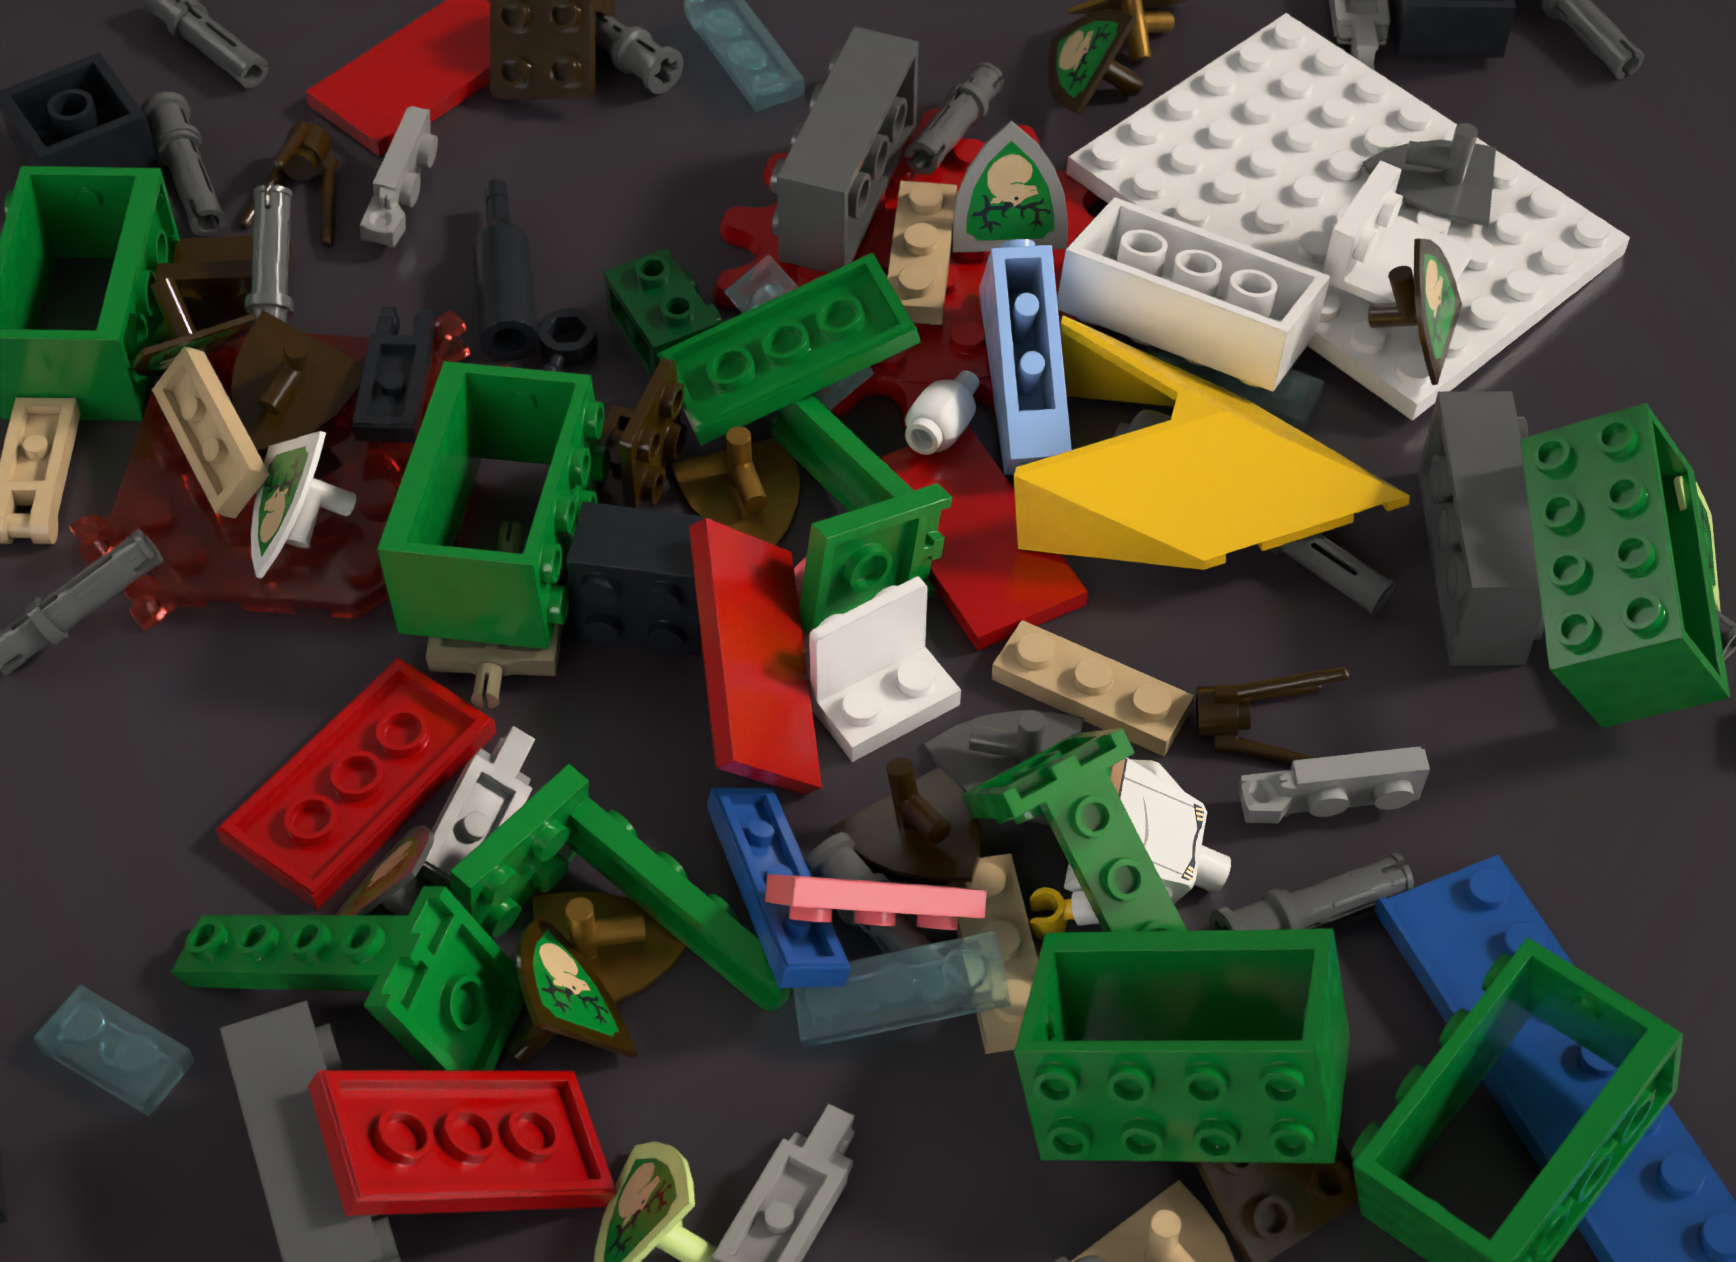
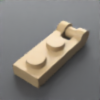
(36, 467)

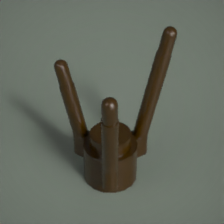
(301, 158)
(1227, 709)

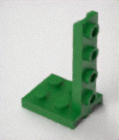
(888, 527)
(562, 821)
(1090, 824)
(429, 973)

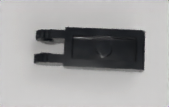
(394, 379)

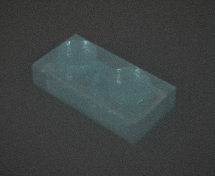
(114, 1050)

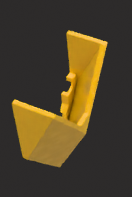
(1187, 486)

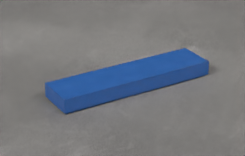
(759, 844)

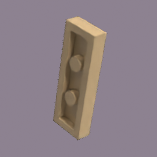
(922, 248)
(210, 432)
(1092, 687)
(1008, 918)

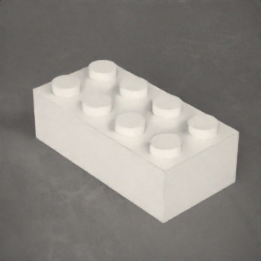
(1192, 293)

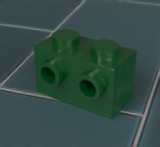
(656, 305)

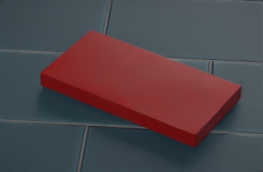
(423, 65)
(981, 570)
(754, 658)
(356, 782)
(459, 1141)

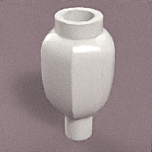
(941, 413)

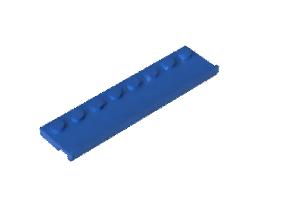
(1666, 1193)

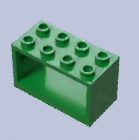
(82, 216)
(499, 417)
(1622, 568)
(1471, 1043)
(1186, 1046)

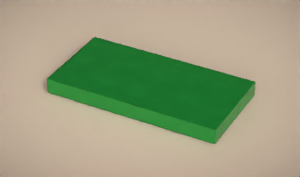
(790, 347)

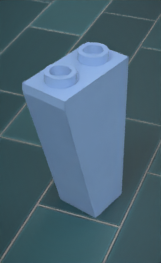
(1025, 352)

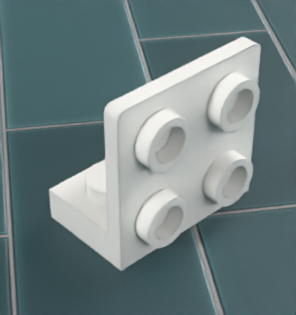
(1375, 240)
(875, 673)

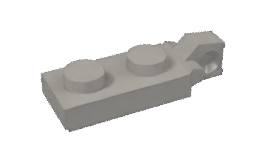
(1361, 25)
(399, 178)
(1335, 783)
(479, 803)
(792, 1195)

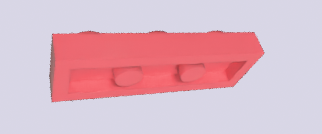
(874, 900)

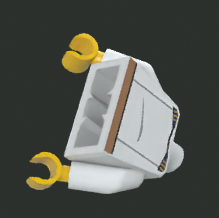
(1171, 831)

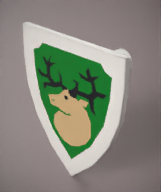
(291, 499)

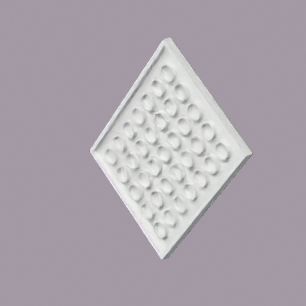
(1273, 157)

